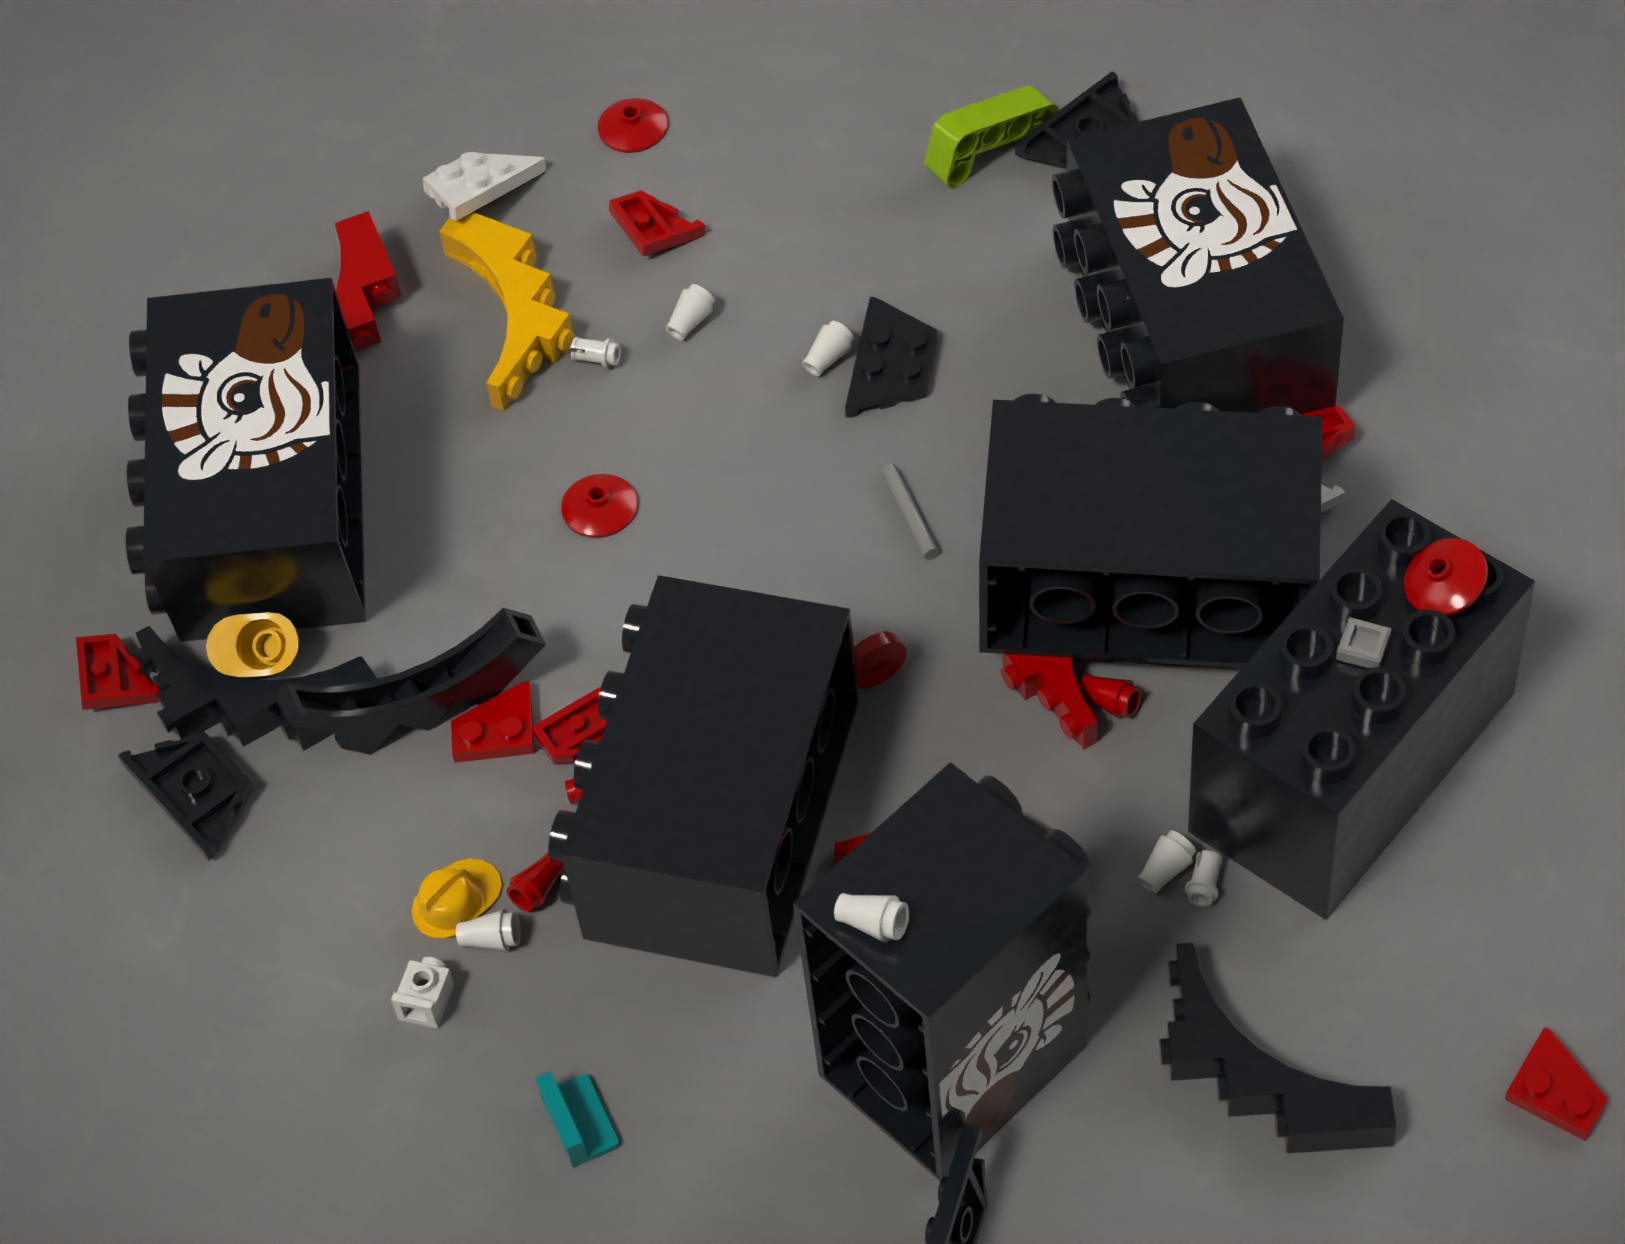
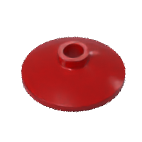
(632, 125)
(601, 516)
(1453, 587)

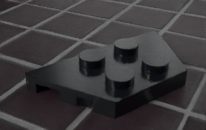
(1094, 110)
(891, 359)
(193, 786)
(961, 1195)

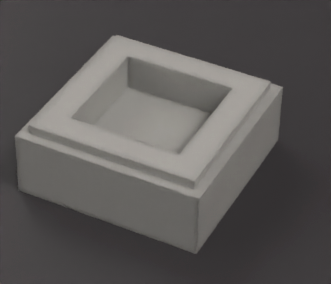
(1363, 643)

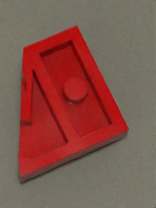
(495, 727)
(567, 728)

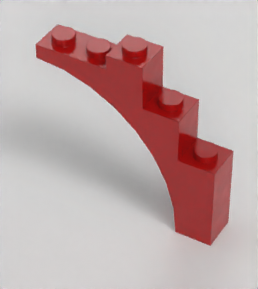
(364, 278)
(1057, 691)

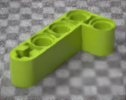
(981, 127)

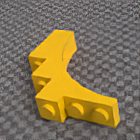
(507, 262)

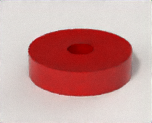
(878, 658)

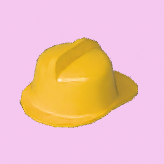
(252, 644)
(454, 896)

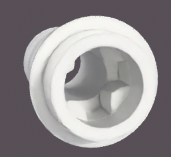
(689, 311)
(829, 346)
(1168, 859)
(873, 914)
(491, 931)

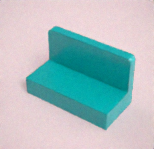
(577, 1117)

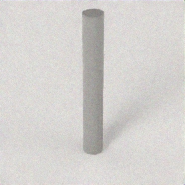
(909, 511)

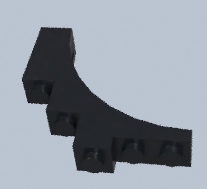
(420, 696)
(249, 708)
(1306, 1109)

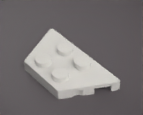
(479, 179)

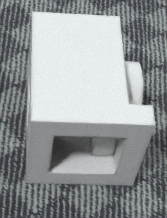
(427, 1002)

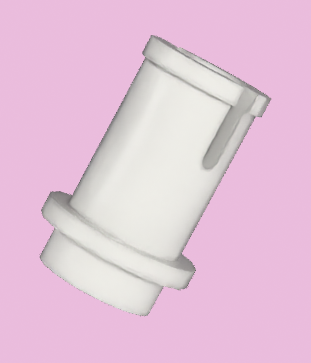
(596, 351)
(1202, 888)

